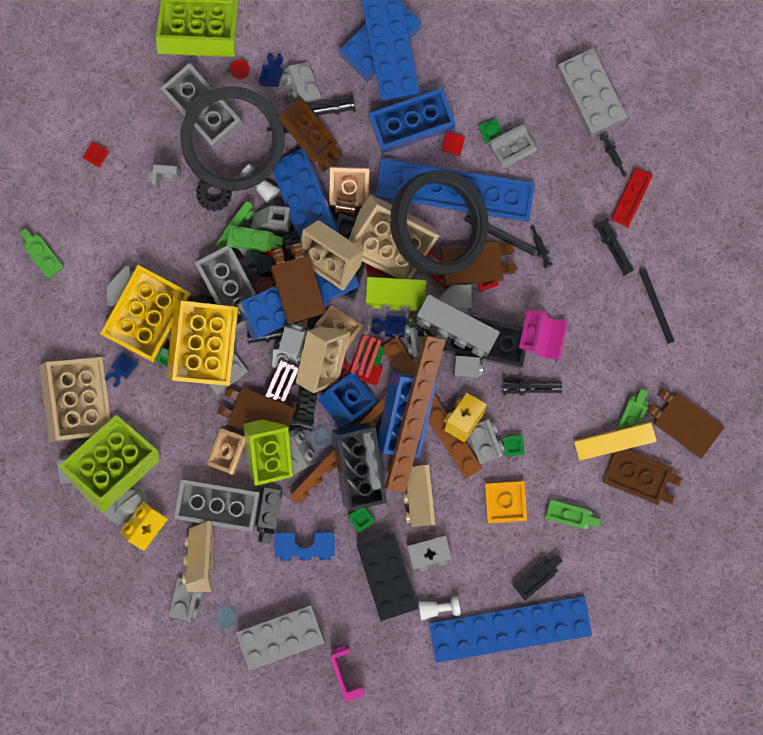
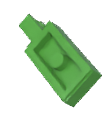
(244, 213)
(253, 239)
(41, 254)
(634, 410)
(570, 515)

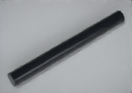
(507, 238)
(656, 306)

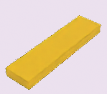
(615, 441)

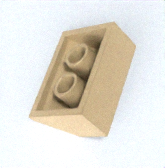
(331, 254)
(322, 358)
(419, 497)
(199, 558)

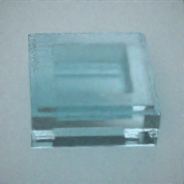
(320, 439)
(226, 618)

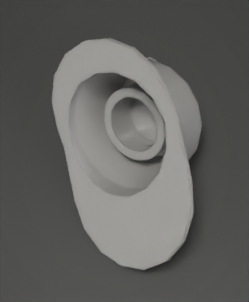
(125, 506)

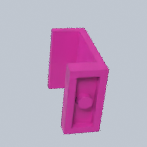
(543, 335)
(348, 694)

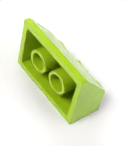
(395, 293)
(267, 451)

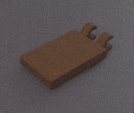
(310, 134)
(484, 269)
(296, 285)
(255, 407)
(686, 423)
(641, 477)

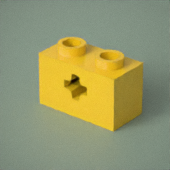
(462, 426)
(143, 526)

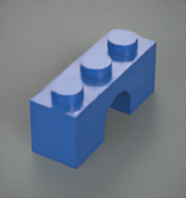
(322, 547)

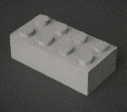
(591, 93)
(216, 121)
(226, 280)
(457, 325)
(217, 504)
(280, 637)

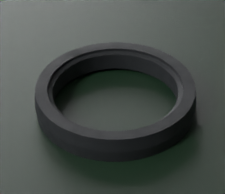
(236, 93)
(477, 211)

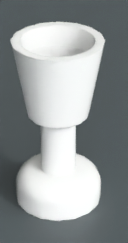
(265, 189)
(431, 609)

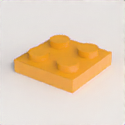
(505, 502)

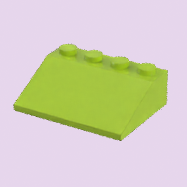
(197, 27)
(110, 463)

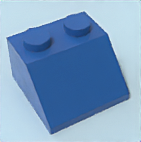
(347, 400)

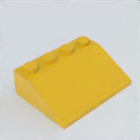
(144, 313)
(202, 343)

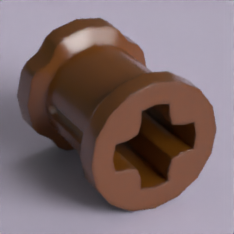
(345, 206)

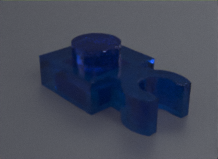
(272, 72)
(393, 326)
(123, 367)

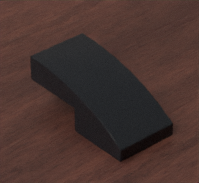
(259, 262)

